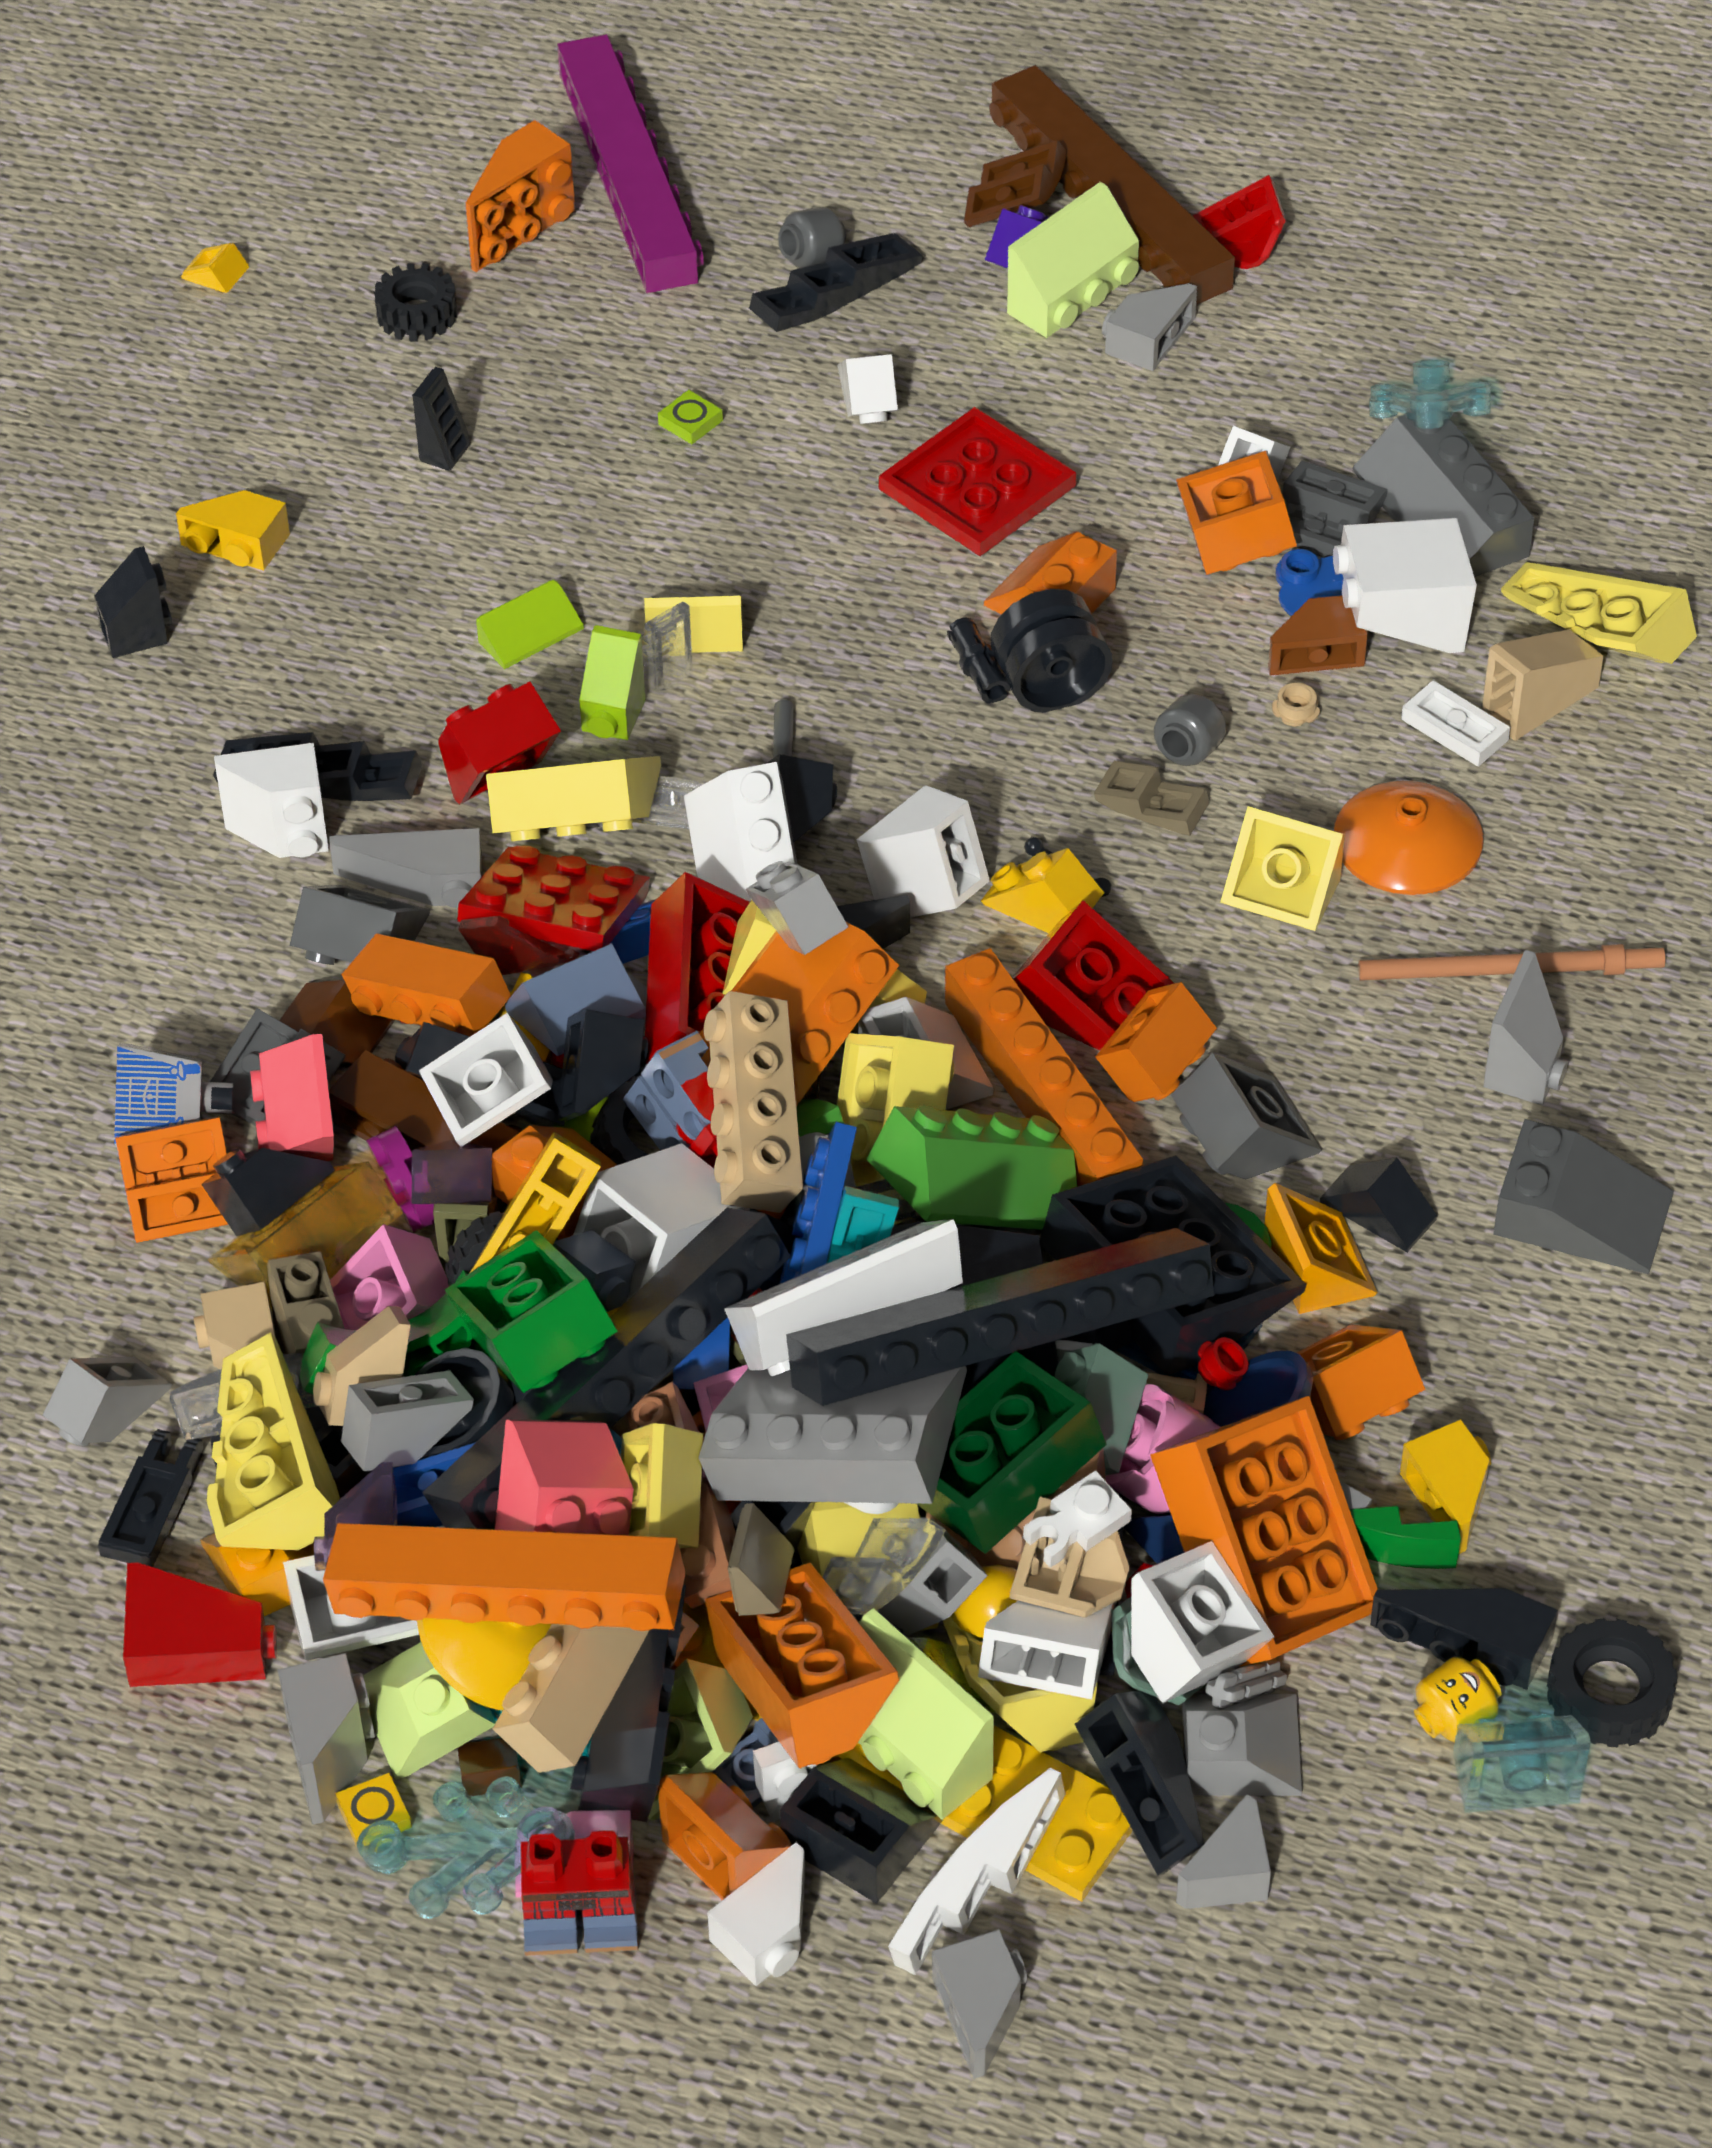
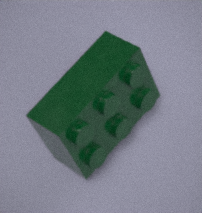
(1010, 1446)

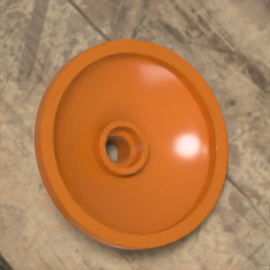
(1409, 837)

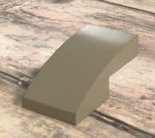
(1140, 794)

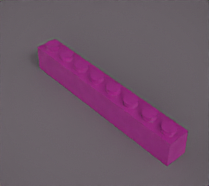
(629, 164)

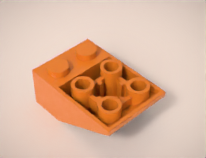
(519, 193)

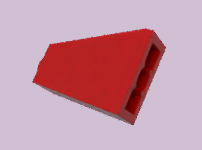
(191, 1631)

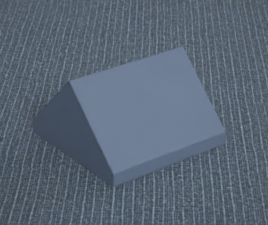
(588, 982)

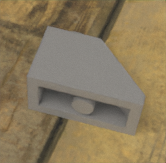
(1149, 324)
(102, 1397)
(401, 1417)
(979, 1993)

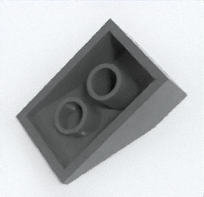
(1580, 1200)

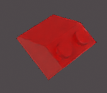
(495, 738)

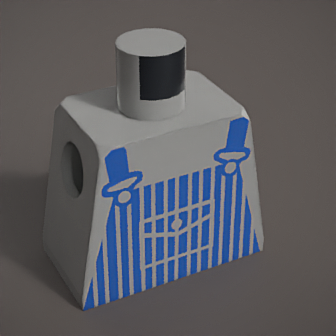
(163, 1090)

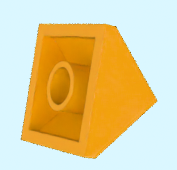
(1317, 1248)

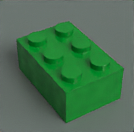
(531, 1311)

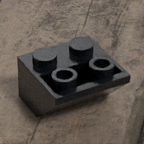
(856, 1826)

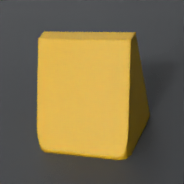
(217, 267)

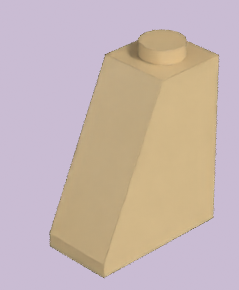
(1538, 678)

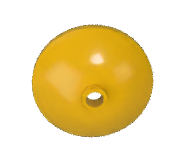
(480, 1657)

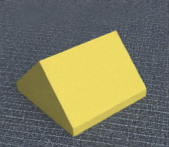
(713, 620)
(1284, 868)
(665, 1481)

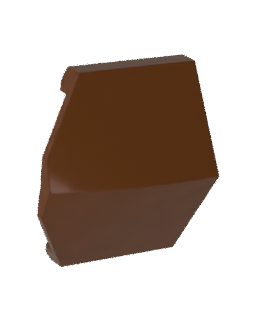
(329, 1011)

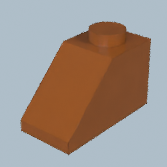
(1318, 639)

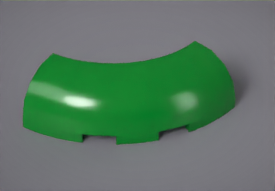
(430, 1335)

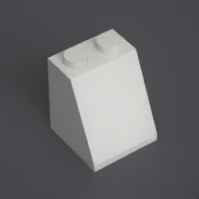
(1408, 581)
(652, 1207)

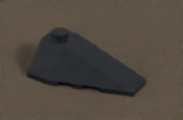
(630, 1740)

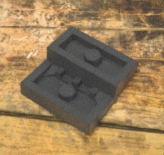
(1324, 502)
(258, 1036)

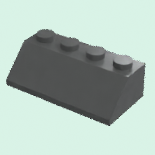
(1445, 477)

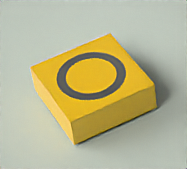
(370, 1803)

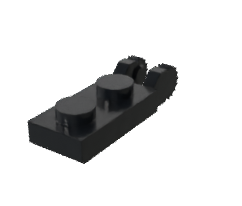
(150, 1501)

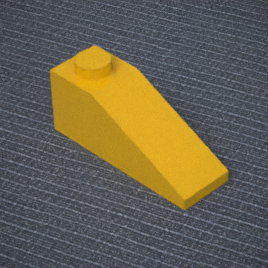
(544, 1197)

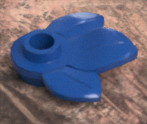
(1305, 577)

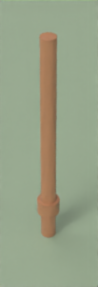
(1610, 959)

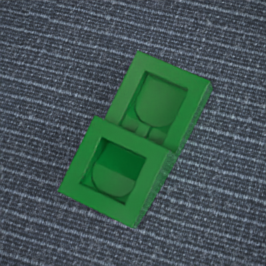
(1406, 1545)

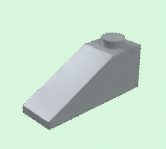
(418, 865)

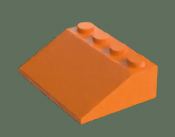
(1276, 1518)

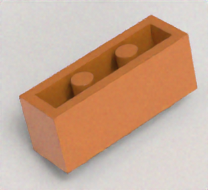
(426, 984)

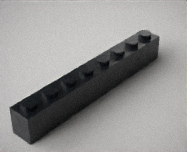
(999, 1316)
(653, 1336)

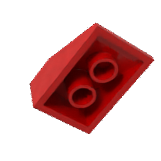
(1087, 977)

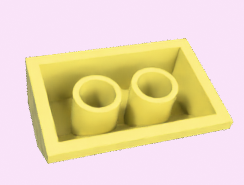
(572, 797)
(886, 1074)

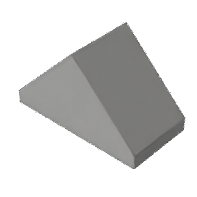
(1230, 1864)

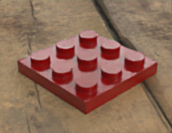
(977, 481)
(556, 897)

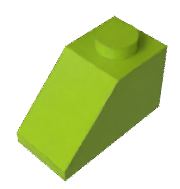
(612, 683)

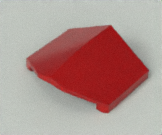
(1246, 222)

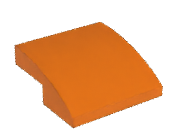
(165, 1177)

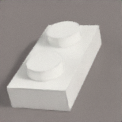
(1455, 723)

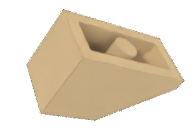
(233, 1319)
(367, 1355)

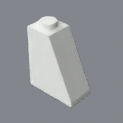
(1046, 1648)

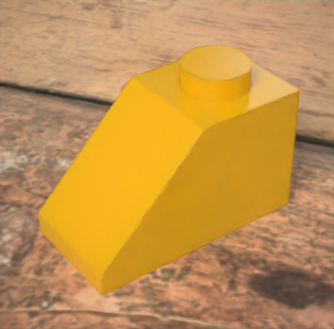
(1448, 1475)

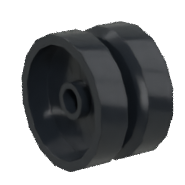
(1051, 650)
(487, 1386)

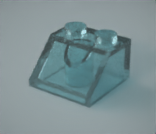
(1520, 1762)

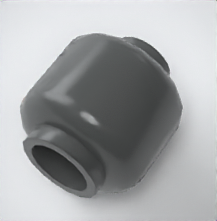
(808, 235)
(1189, 730)

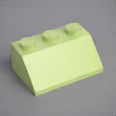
(1071, 262)
(928, 1727)

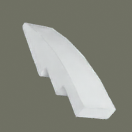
(988, 1857)

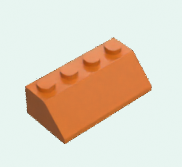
(823, 992)
(804, 1668)

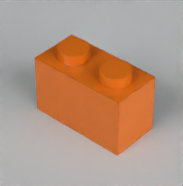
(1156, 1043)

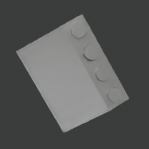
(864, 1449)

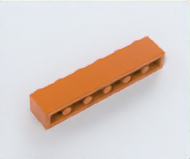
(1035, 1065)
(505, 1576)

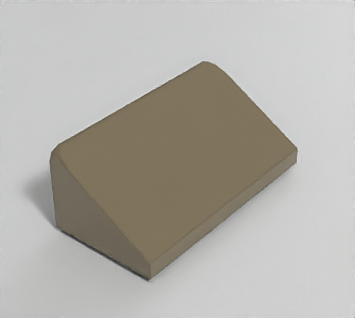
(758, 1564)

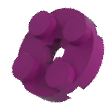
(396, 1161)

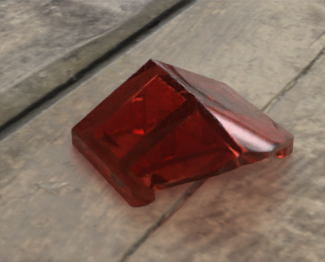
(510, 947)

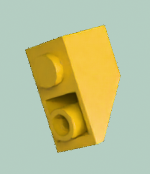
(235, 527)
(1042, 889)

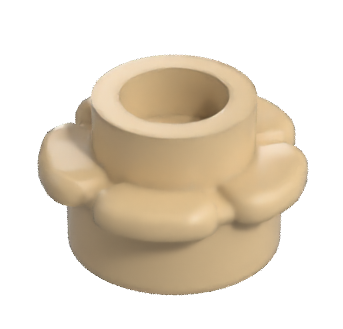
(1296, 704)

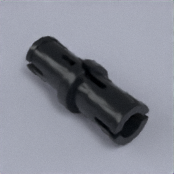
(978, 660)

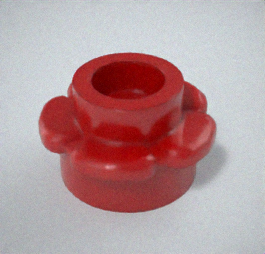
(1222, 1363)

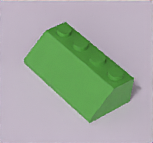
(974, 1165)

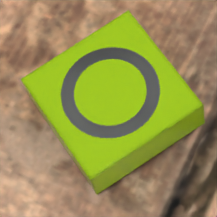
(690, 417)

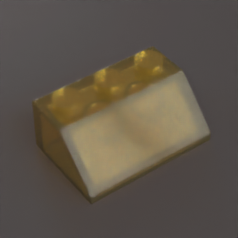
(330, 1218)

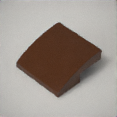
(1014, 181)

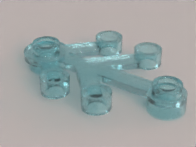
(1432, 402)
(388, 1850)

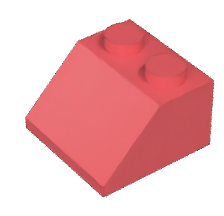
(295, 1099)
(562, 1479)

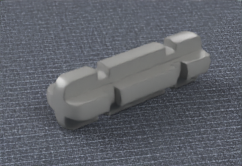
(1245, 1683)

